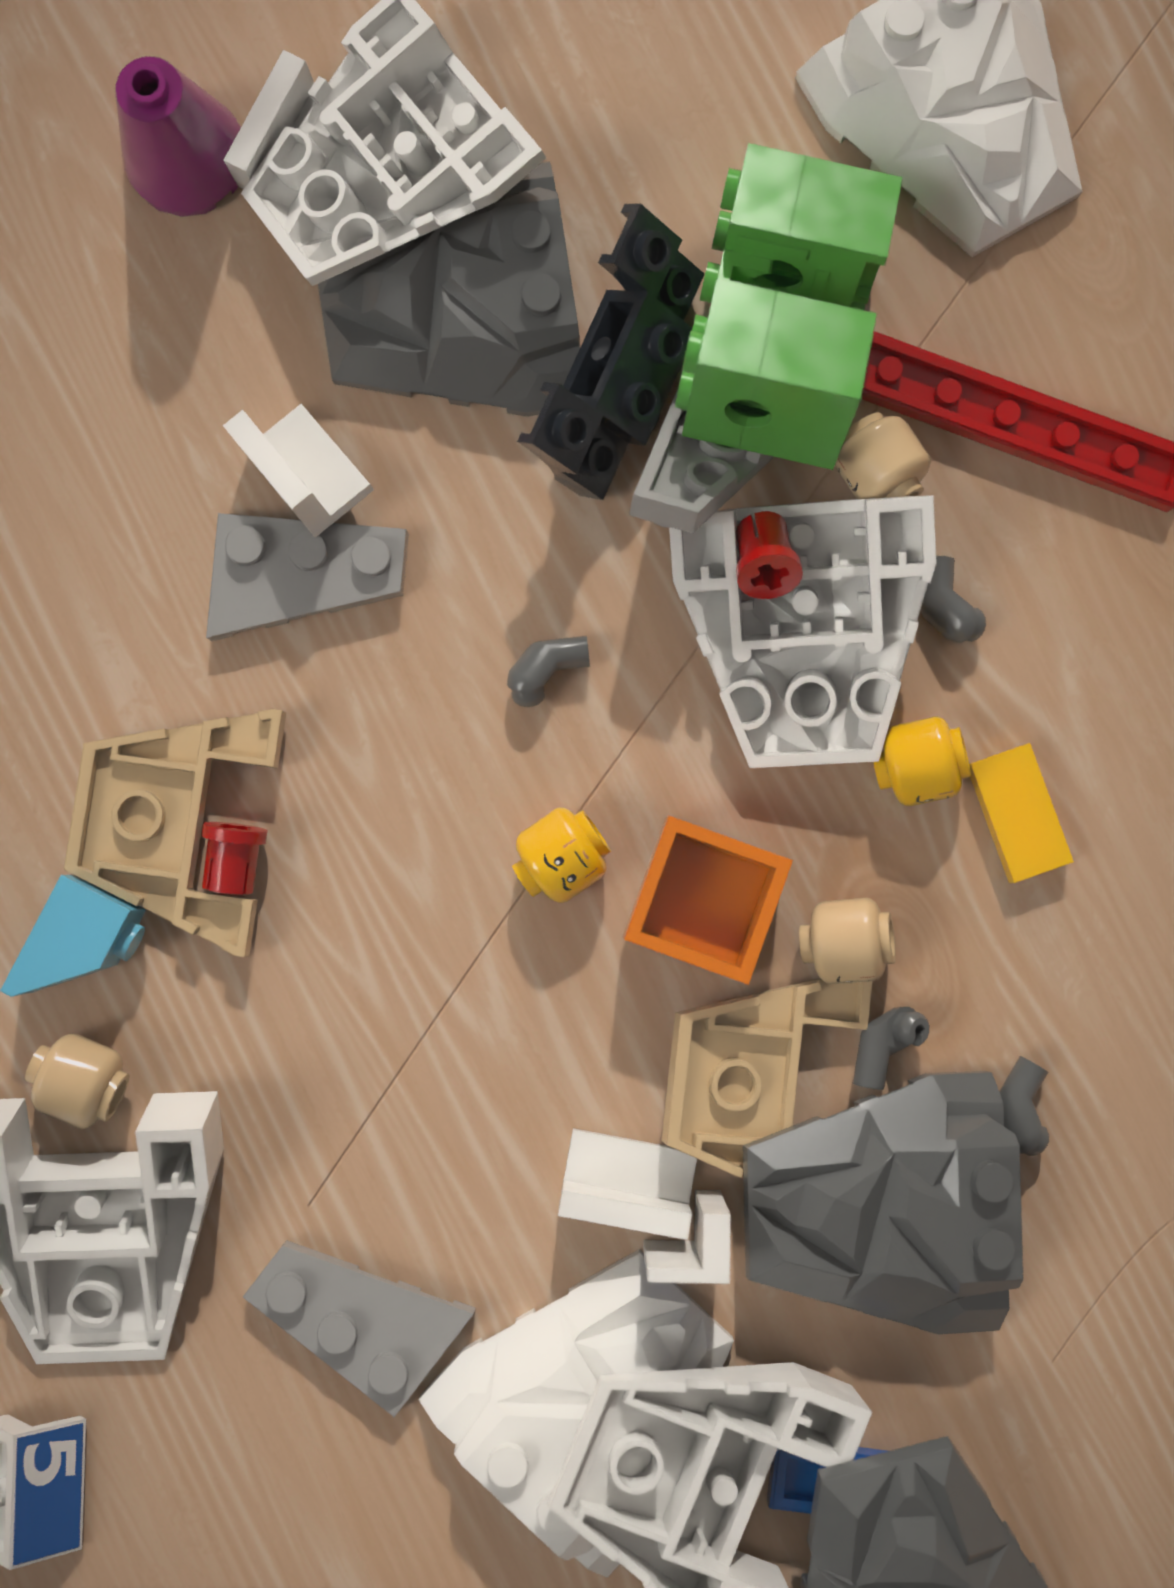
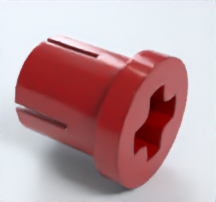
(766, 562)
(231, 856)

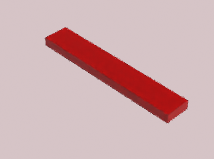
(1020, 421)

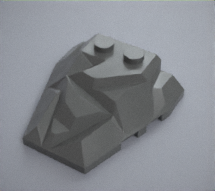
(463, 310)
(894, 1206)
(911, 1524)

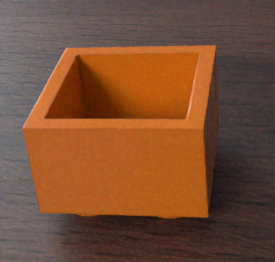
(707, 899)

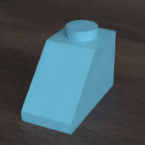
(75, 936)

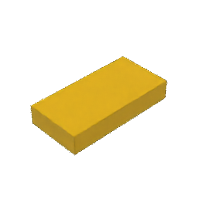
(1019, 813)

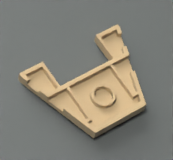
(144, 815)
(740, 1064)

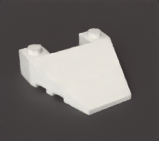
(105, 1239)
(679, 1458)

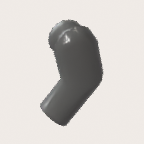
(948, 610)
(540, 662)
(884, 1038)
(1019, 1109)

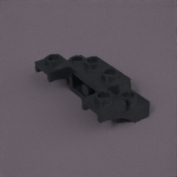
(624, 360)

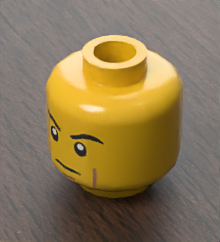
(923, 761)
(560, 855)

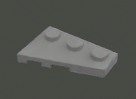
(690, 477)
(280, 572)
(358, 1323)

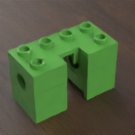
(787, 318)

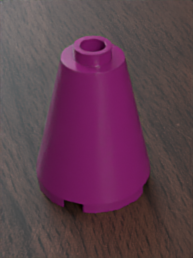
(173, 138)

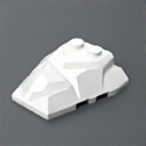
(954, 105)
(387, 148)
(824, 664)
(524, 1390)

